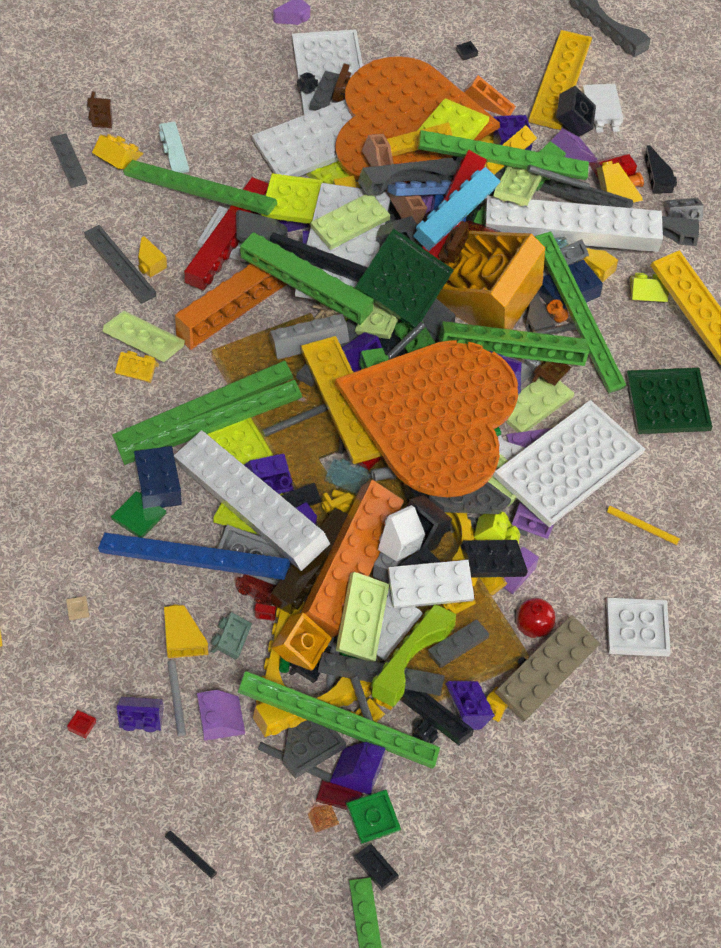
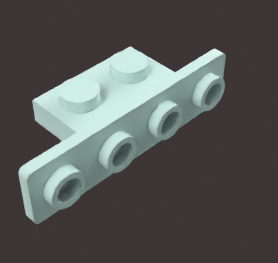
(173, 147)

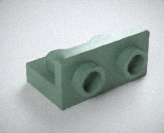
(231, 635)

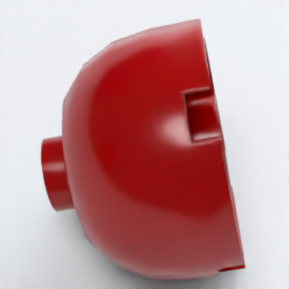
(535, 618)

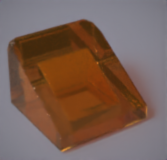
(323, 818)

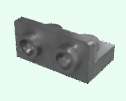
(685, 208)

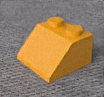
(301, 641)

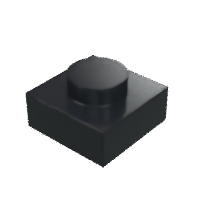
(467, 50)

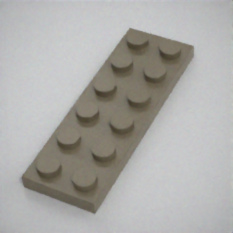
(547, 668)

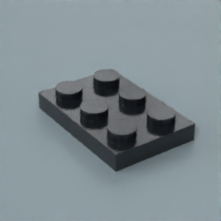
(494, 558)

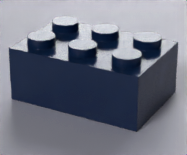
(585, 278)
(157, 477)

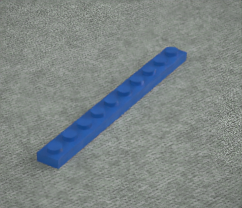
(194, 556)

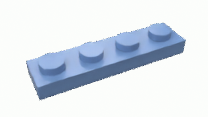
(419, 188)

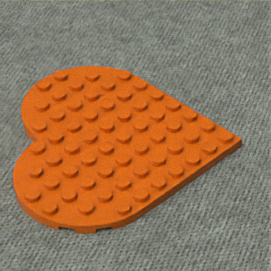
(396, 99)
(436, 414)

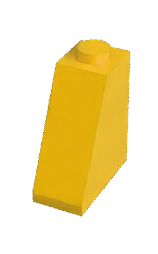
(615, 181)
(183, 634)

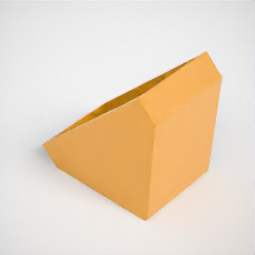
(494, 278)

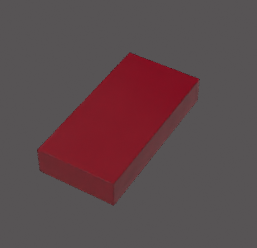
(336, 795)

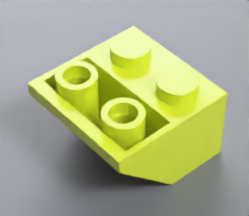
(647, 288)
(496, 528)

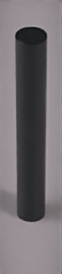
(187, 851)

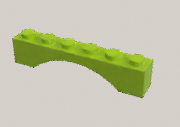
(433, 628)

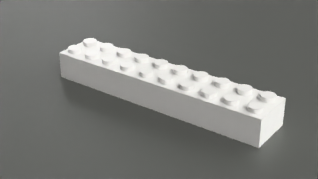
(592, 223)
(252, 500)

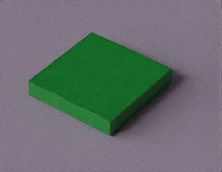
(135, 518)
(373, 817)

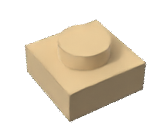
(77, 608)

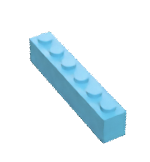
(456, 209)

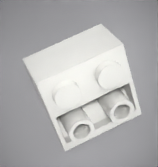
(401, 534)

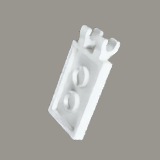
(607, 105)

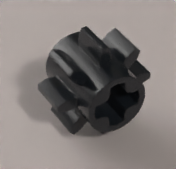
(307, 82)
(425, 731)

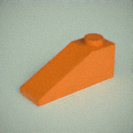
(488, 97)

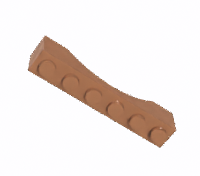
(378, 153)

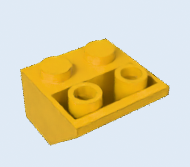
(116, 150)

